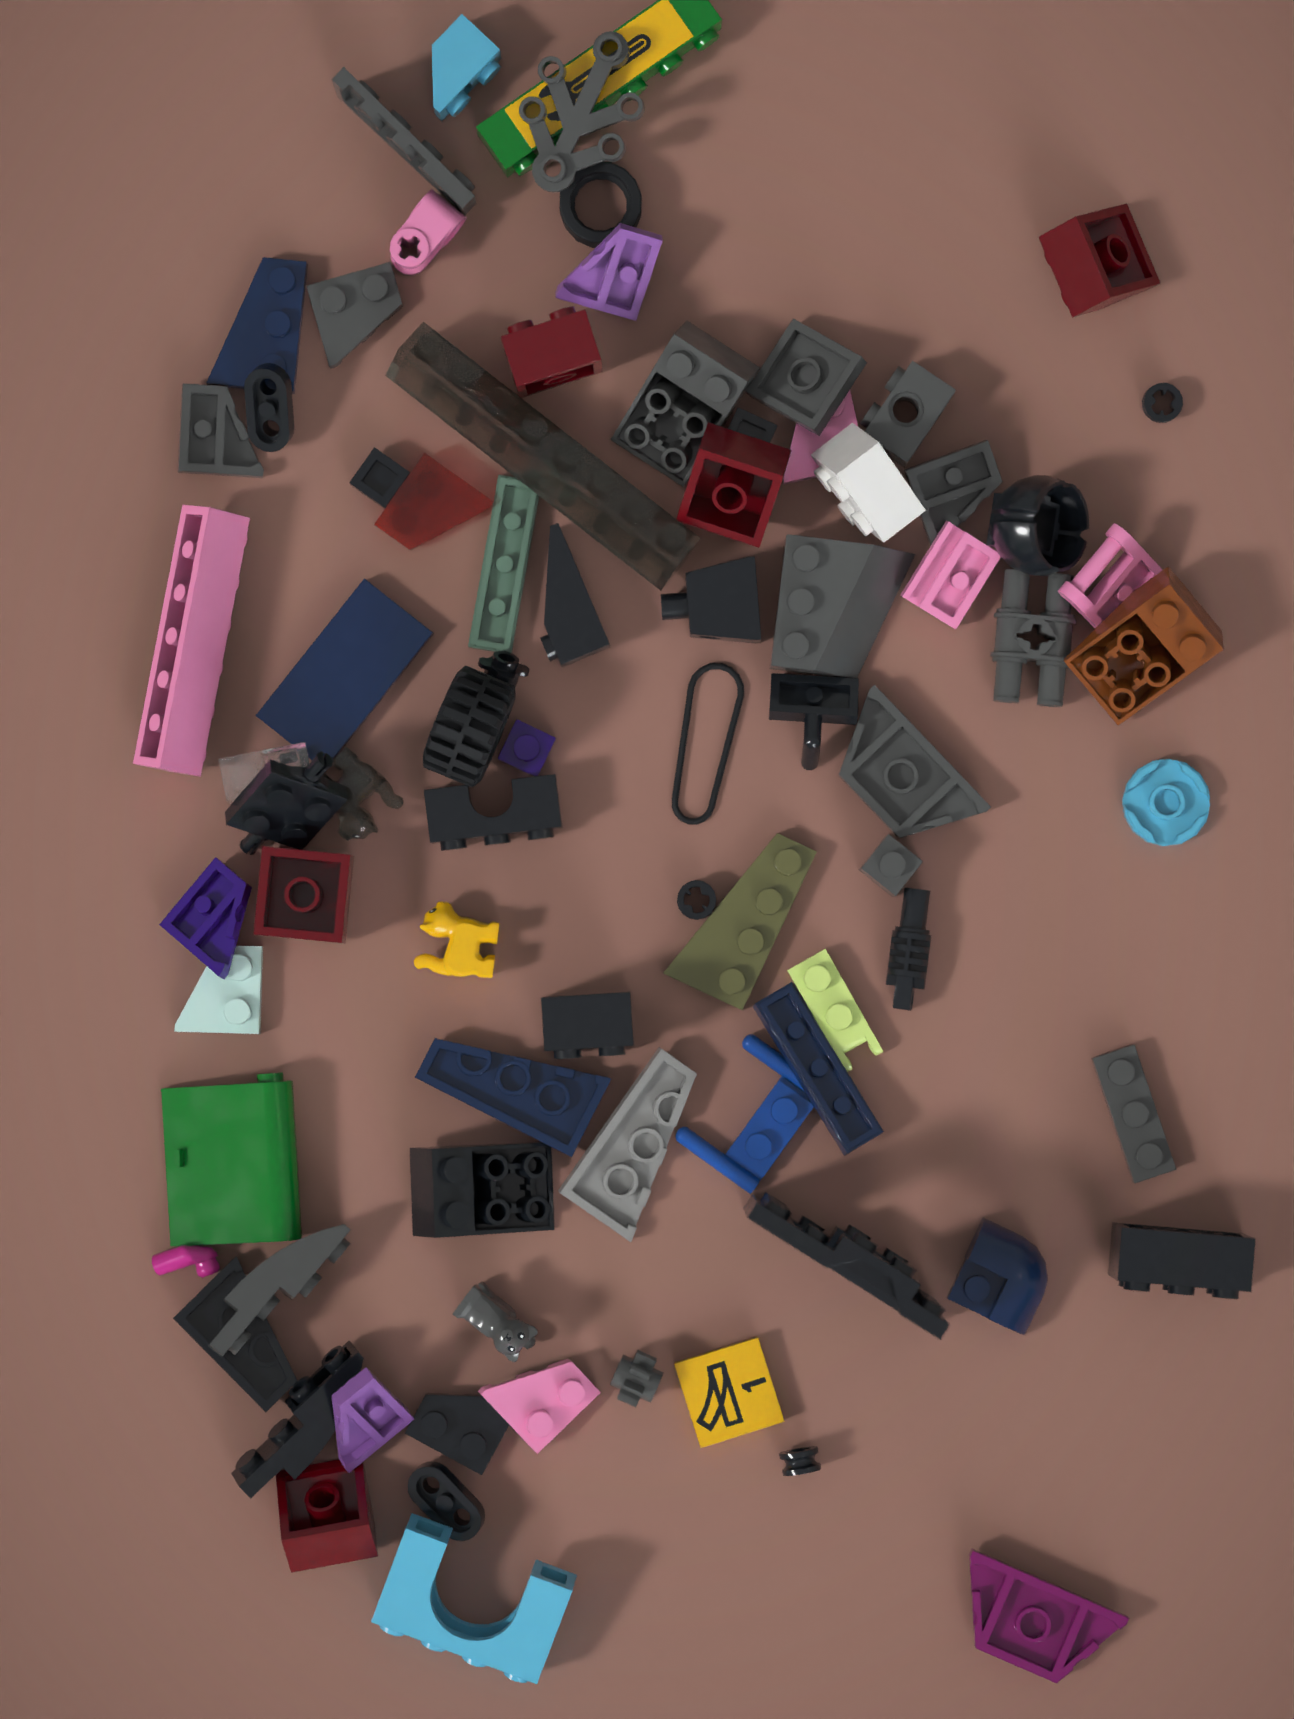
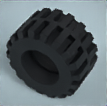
(469, 726)

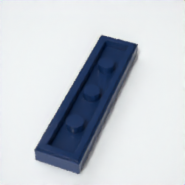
(818, 1069)

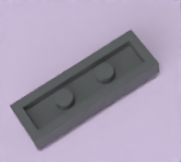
(1133, 1113)

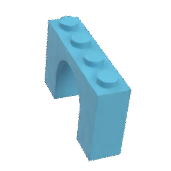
(512, 1645)

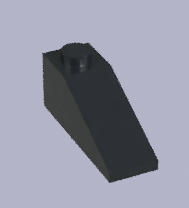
(569, 613)

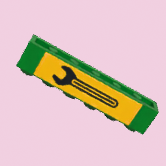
(656, 45)

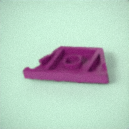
(1034, 1620)

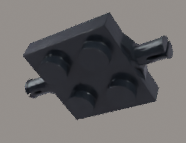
(286, 804)

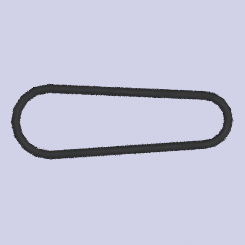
(683, 740)

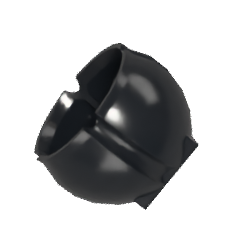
(1039, 525)

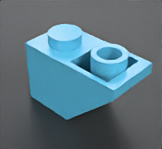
(459, 63)

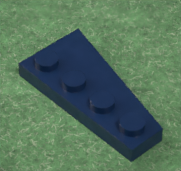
(525, 1094)

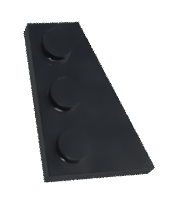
(260, 1363)

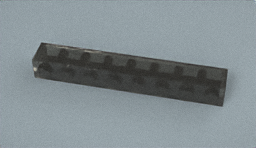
(542, 456)

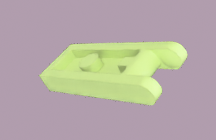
(833, 1006)

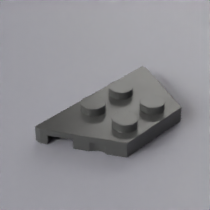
(904, 773)

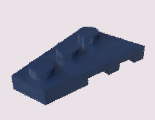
(265, 326)

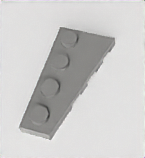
(623, 1159)

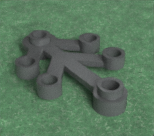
(578, 118)

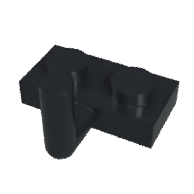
(813, 702)

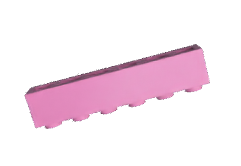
(191, 640)

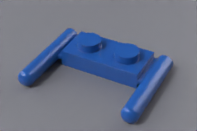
(765, 1132)

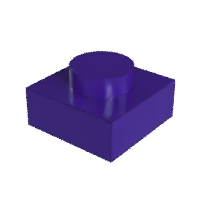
(526, 748)

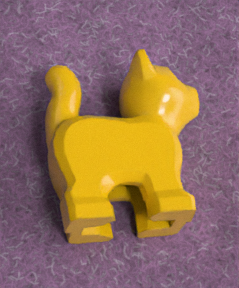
(465, 938)

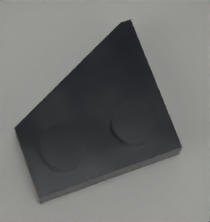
(459, 1428)

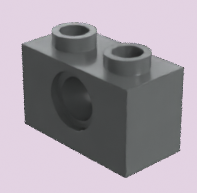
(929, 398)

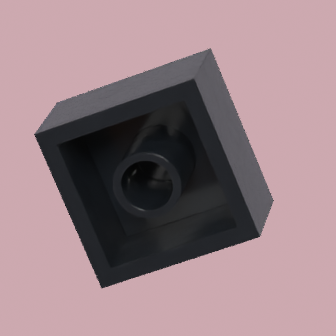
(587, 1022)

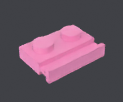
(951, 575)

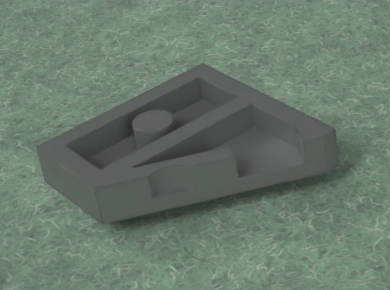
(353, 308)

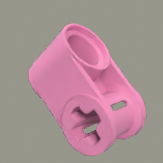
(430, 228)

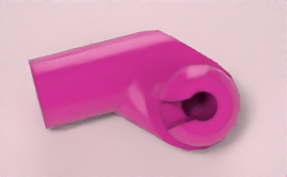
(185, 1256)

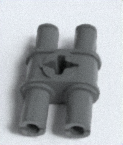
(1013, 652)

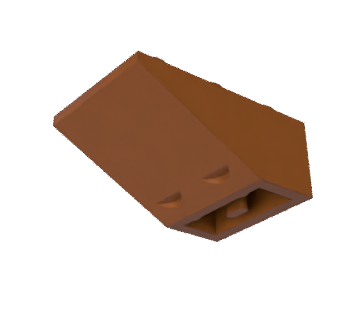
(1145, 646)

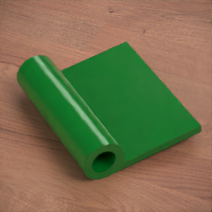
(232, 1162)

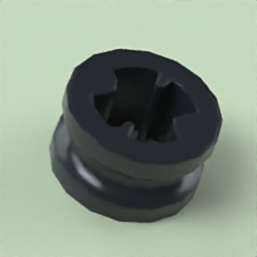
(1175, 405)
(705, 889)
(800, 1461)

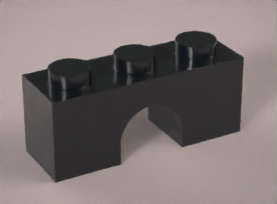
(455, 820)

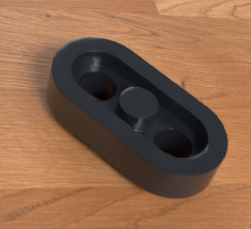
(269, 404)
(443, 1502)

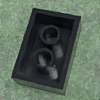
(1181, 1259)

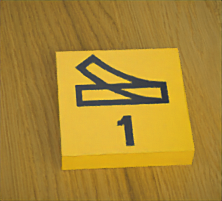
(729, 1392)

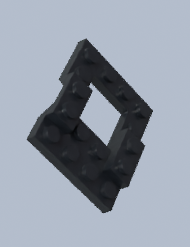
(854, 1258)

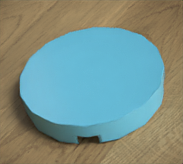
(1166, 802)

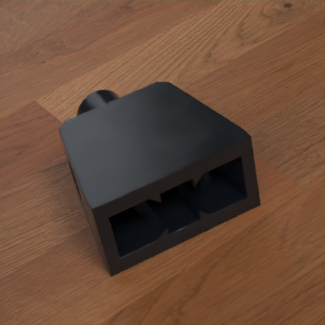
(719, 602)

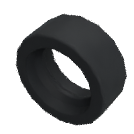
(600, 171)

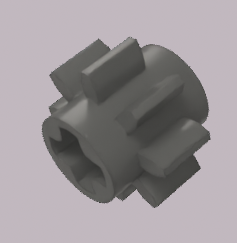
(636, 1378)

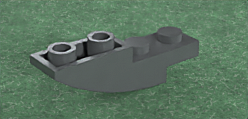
(290, 1271)

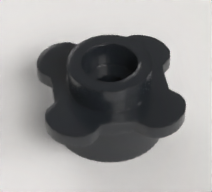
(504, 667)

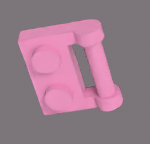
(1122, 579)

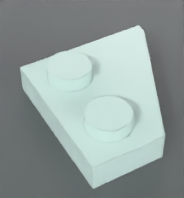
(227, 1003)

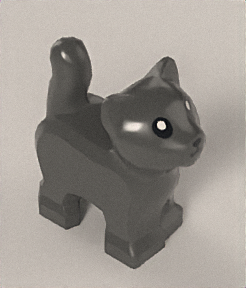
(497, 1321)

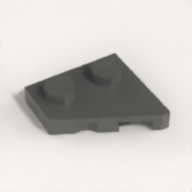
(213, 435)
(953, 485)

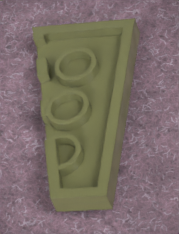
(741, 931)

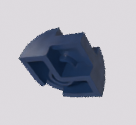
(1001, 1277)

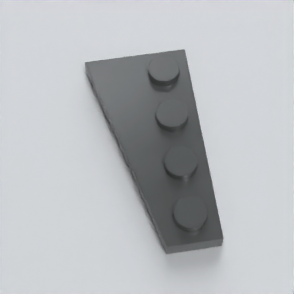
(396, 134)

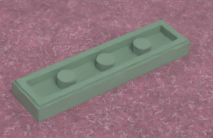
(504, 566)

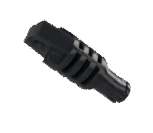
(909, 949)

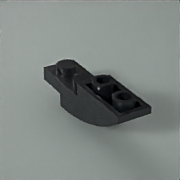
(299, 1440)

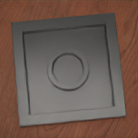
(806, 377)

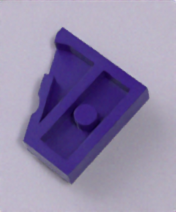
(211, 916)

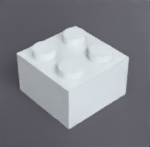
(866, 483)

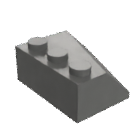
(833, 603)

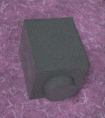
(890, 865)

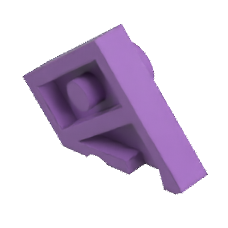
(614, 273)
(366, 1418)

